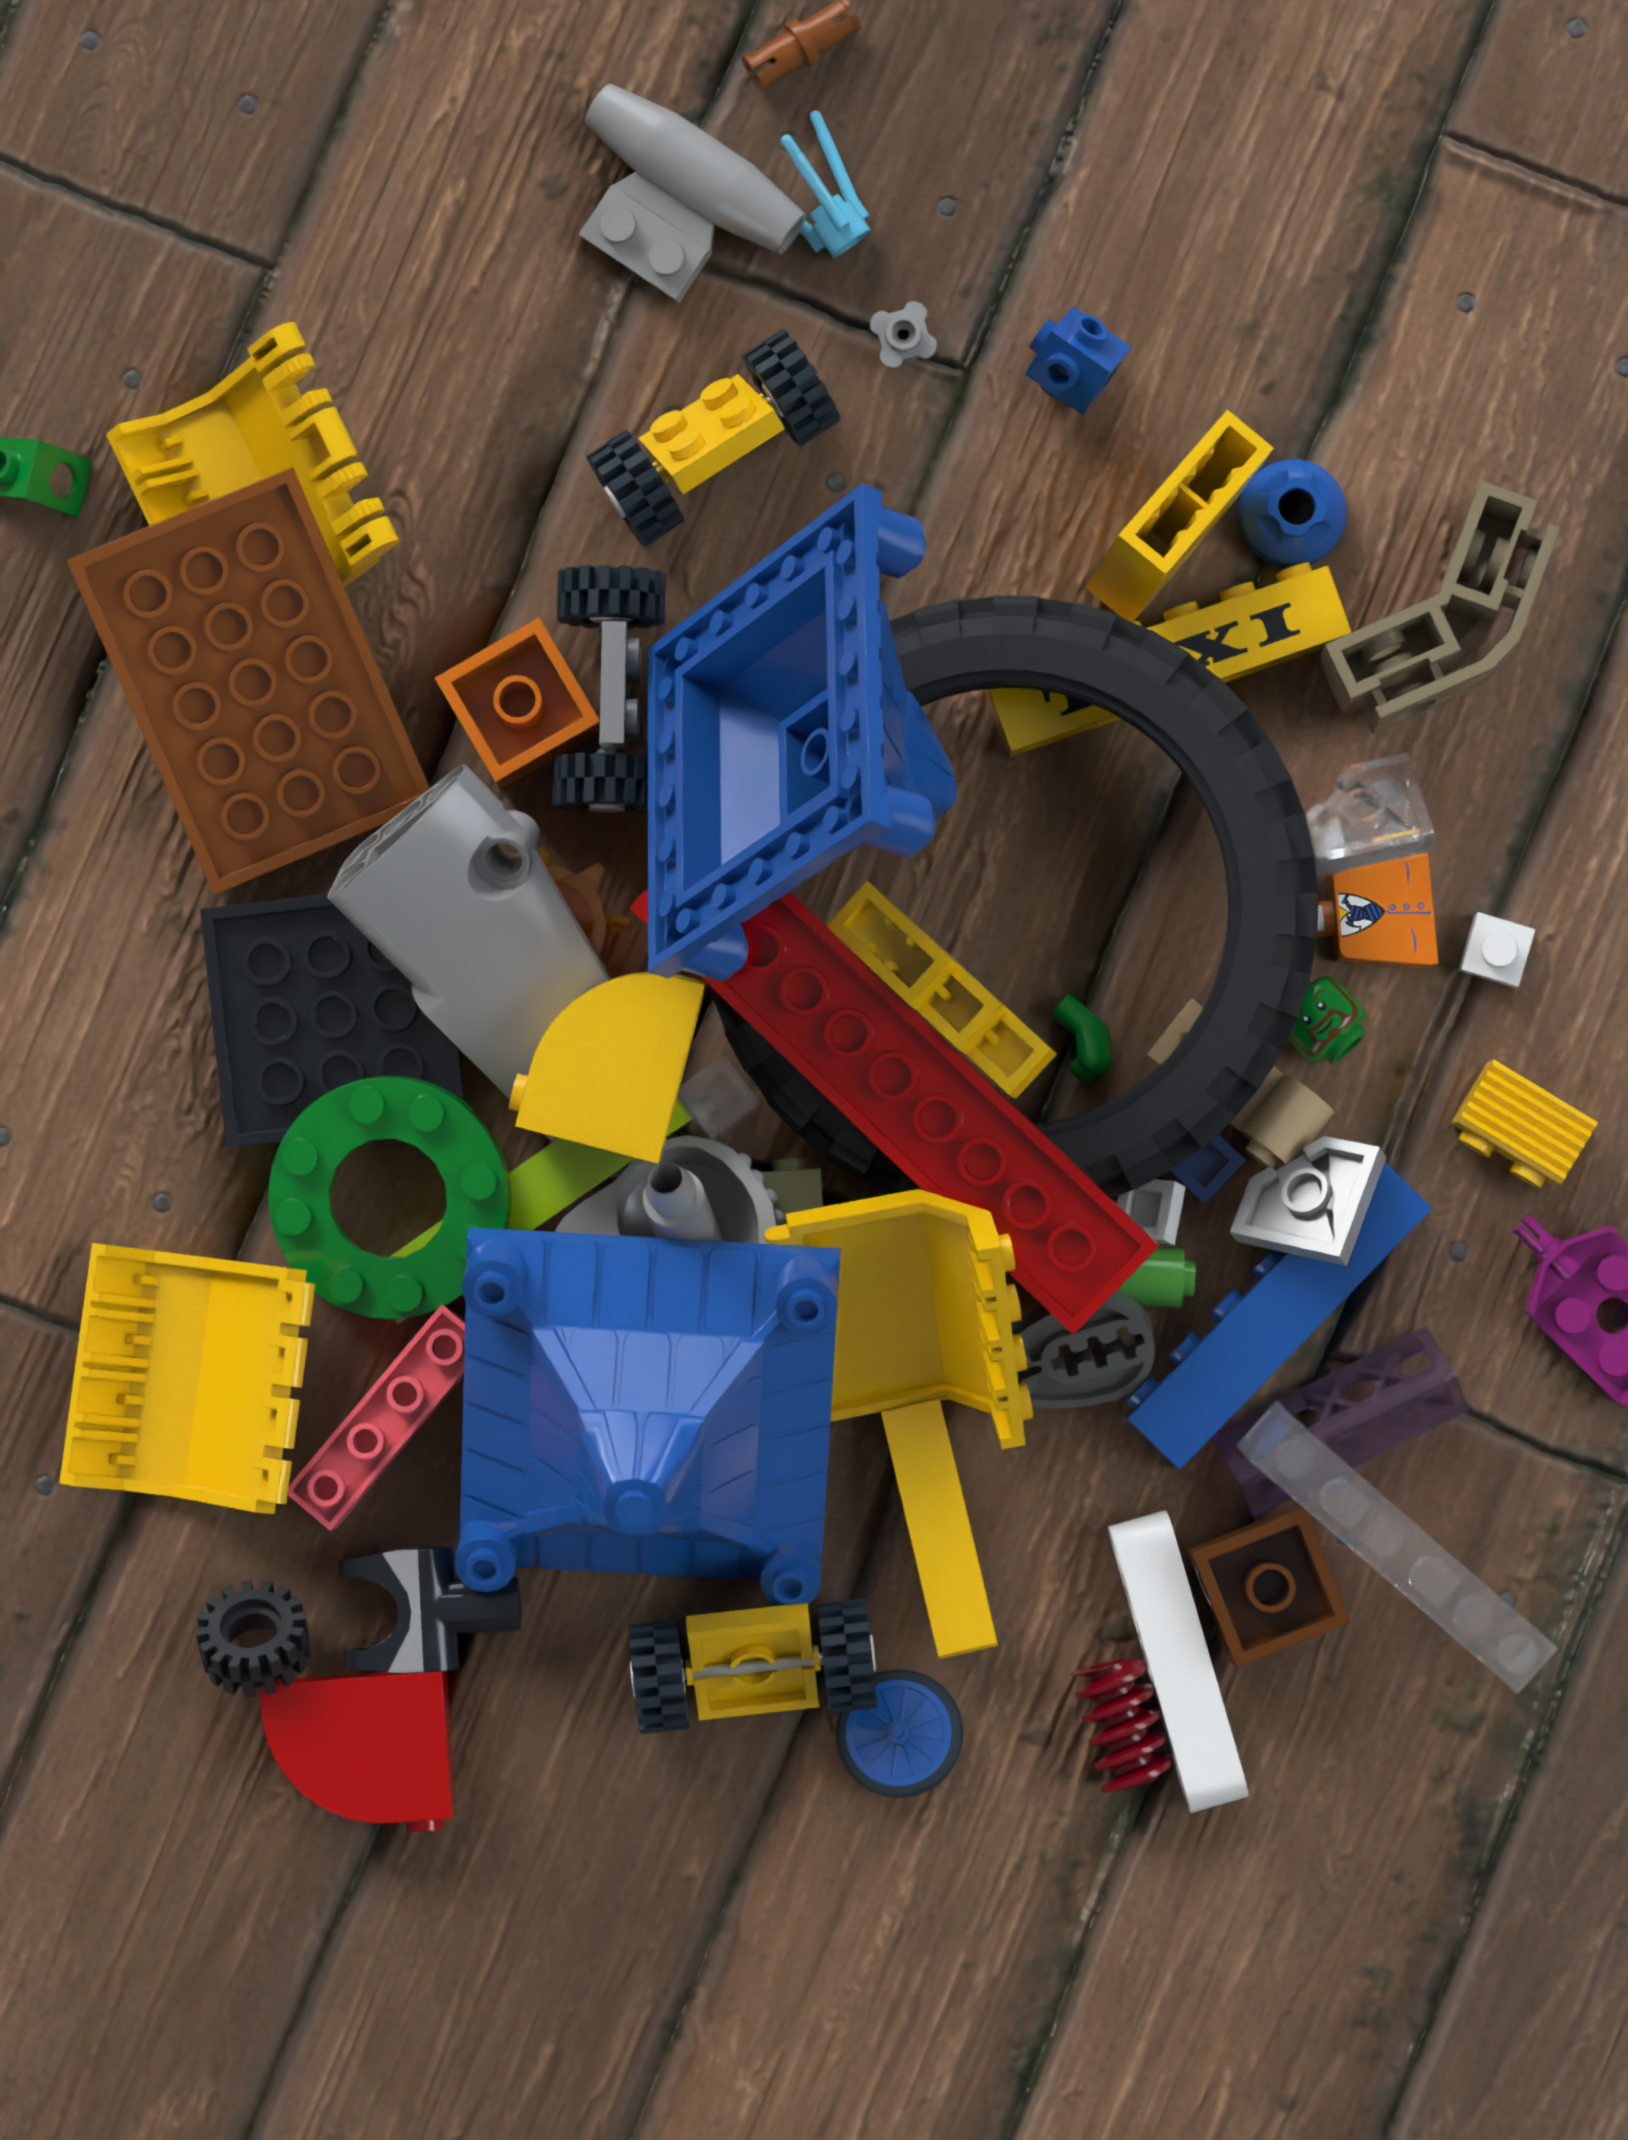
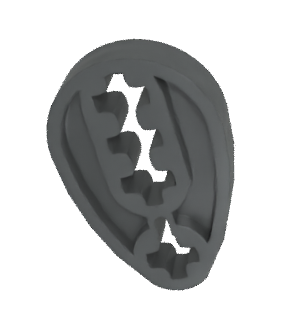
(1092, 1376)

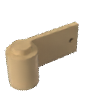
(1279, 1115)

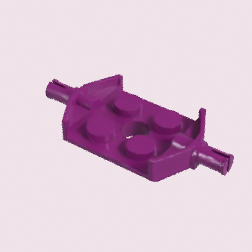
(1565, 1295)

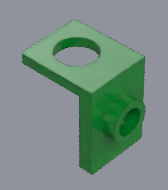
(27, 472)

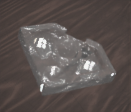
(1371, 817)

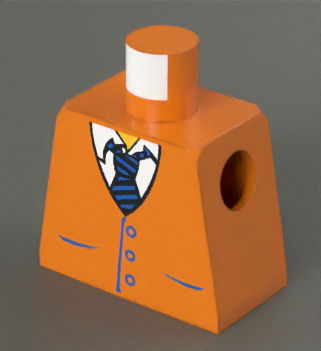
(1381, 914)

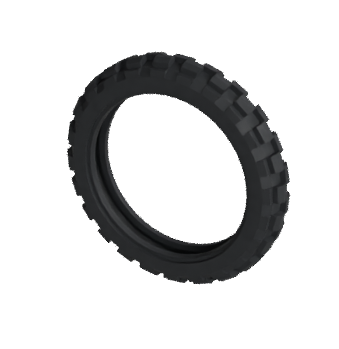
(1263, 849)

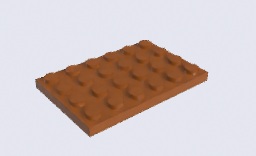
(251, 679)

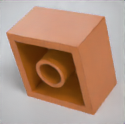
(519, 703)

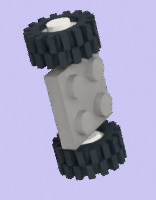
(615, 603)

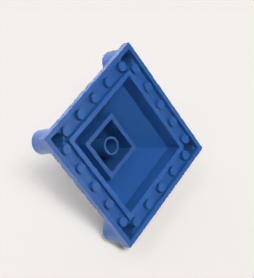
(784, 736)
(646, 1408)

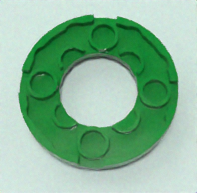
(306, 1167)

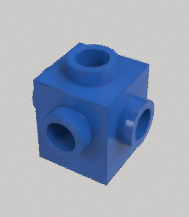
(1076, 359)

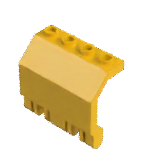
(248, 431)

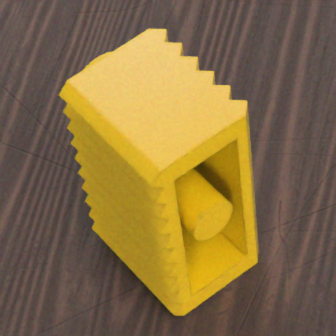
(1522, 1125)

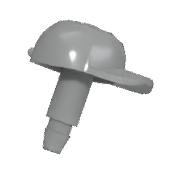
(691, 1194)

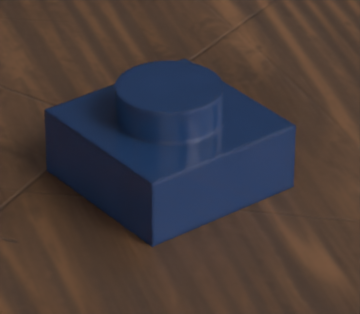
(1208, 1169)

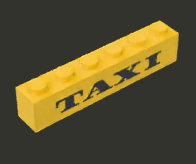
(1231, 639)

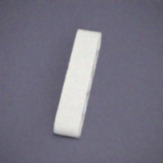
(1178, 1661)

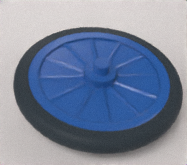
(906, 1740)

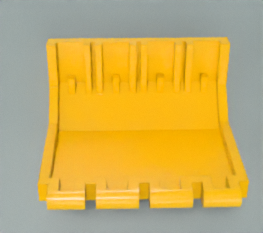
(920, 1306)
(187, 1377)

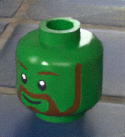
(1328, 1022)

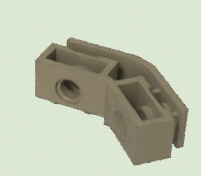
(1447, 626)

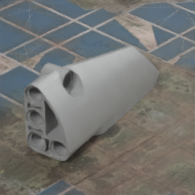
(470, 923)

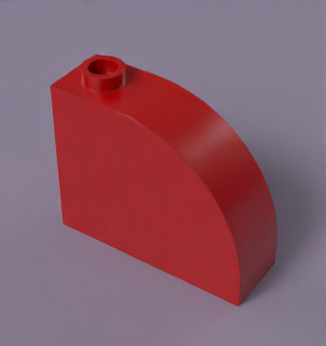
(367, 1745)

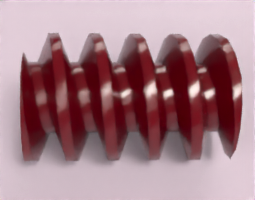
(1124, 1722)

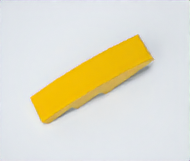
(941, 990)
(939, 1529)

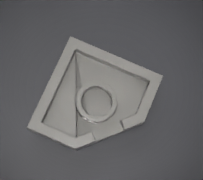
(1312, 1202)

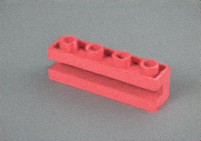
(383, 1421)

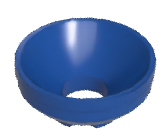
(1275, 538)

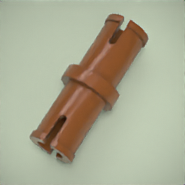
(801, 43)

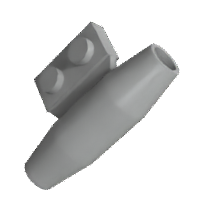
(681, 188)

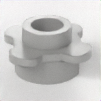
(898, 351)

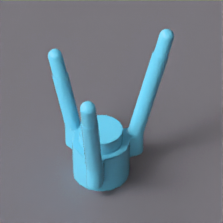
(837, 222)

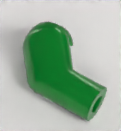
(1092, 1039)

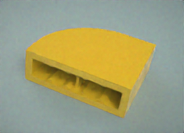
(1178, 517)
(613, 1065)

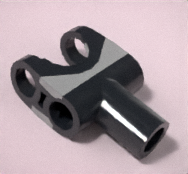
(430, 1610)

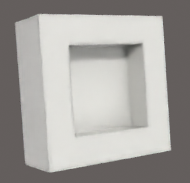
(1496, 950)
(1156, 1208)

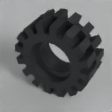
(259, 1664)

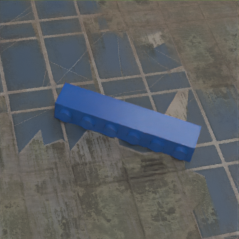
(1263, 1329)

